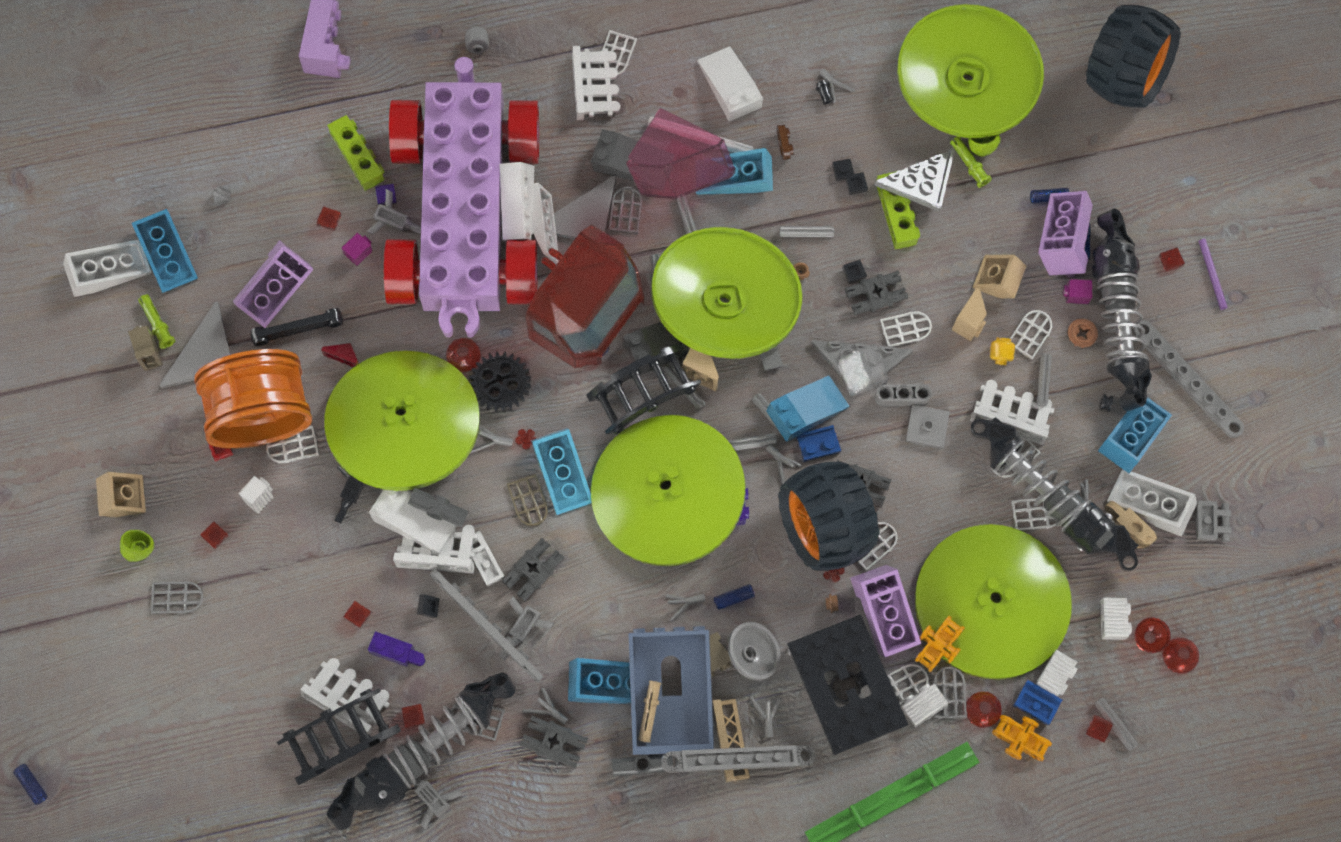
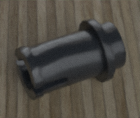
(824, 91)

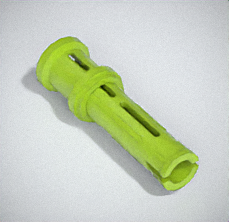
(974, 168)
(159, 328)

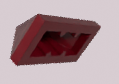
(341, 353)

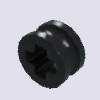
(1106, 402)

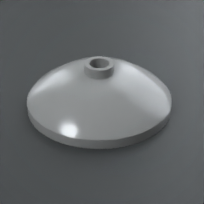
(760, 647)

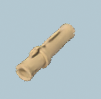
(651, 702)

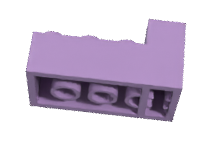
(317, 50)
(1066, 233)
(273, 284)
(886, 610)

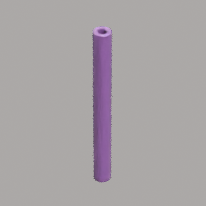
(1212, 273)

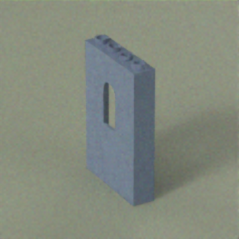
(680, 720)

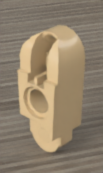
(1136, 527)

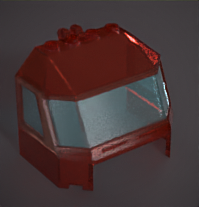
(584, 298)

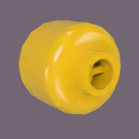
(1002, 351)

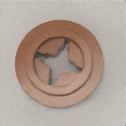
(1083, 325)

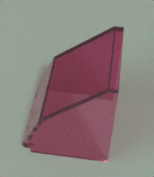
(677, 158)

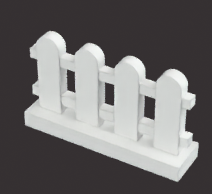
(592, 74)
(1027, 428)
(446, 560)
(346, 679)

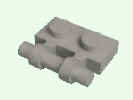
(1207, 524)

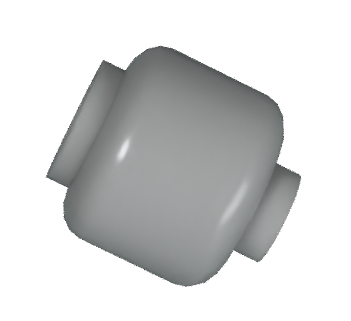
(476, 40)

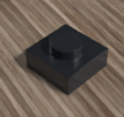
(842, 169)
(856, 183)
(854, 271)
(428, 606)

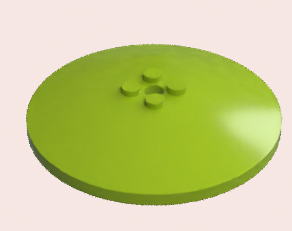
(974, 43)
(732, 265)
(408, 448)
(672, 523)
(1003, 636)

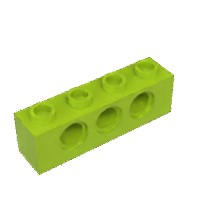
(367, 177)
(900, 237)

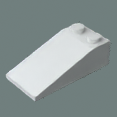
(731, 83)
(543, 220)
(105, 267)
(1154, 501)
(395, 514)

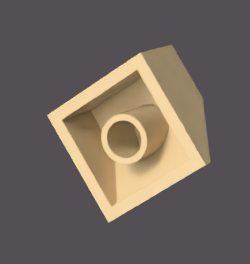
(1000, 275)
(971, 318)
(701, 366)
(120, 494)

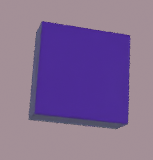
(381, 193)

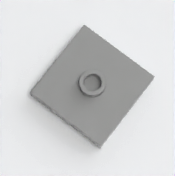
(927, 426)

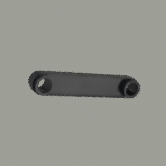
(332, 318)

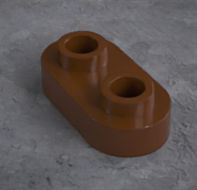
(783, 135)

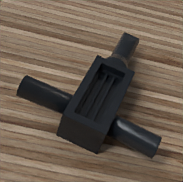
(349, 494)

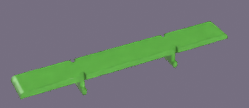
(894, 795)

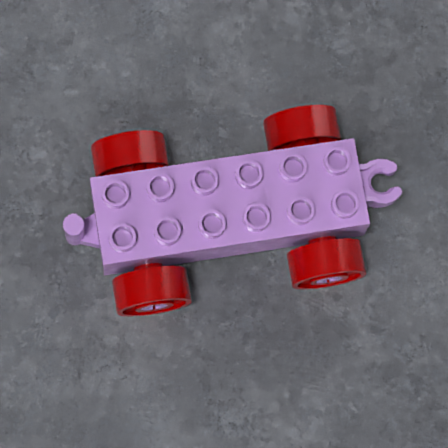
(461, 199)

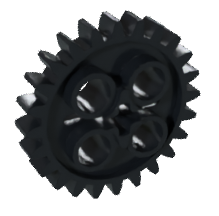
(494, 366)

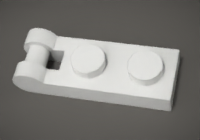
(486, 562)

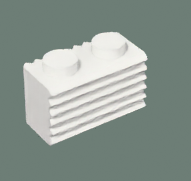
(256, 494)
(1115, 618)
(1056, 673)
(924, 705)

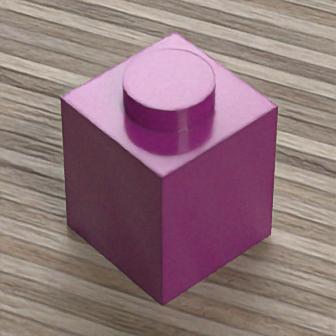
(357, 248)
(1078, 291)

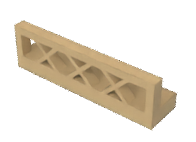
(722, 734)

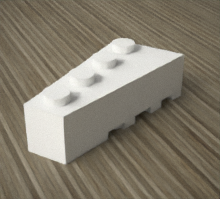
(516, 200)

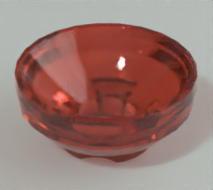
(467, 362)
(1158, 628)
(1174, 661)
(979, 718)

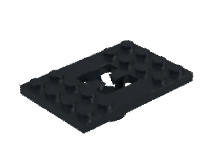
(862, 717)

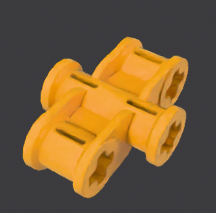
(943, 638)
(1028, 741)

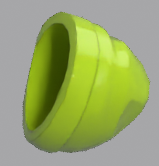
(984, 146)
(136, 545)

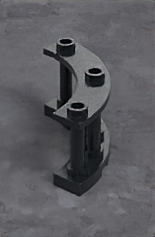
(634, 371)
(345, 752)

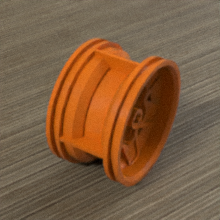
(253, 398)

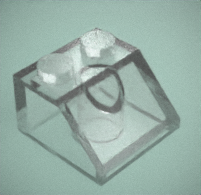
(863, 370)

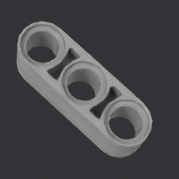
(910, 390)

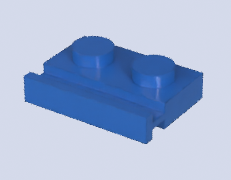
(818, 443)
(1037, 702)

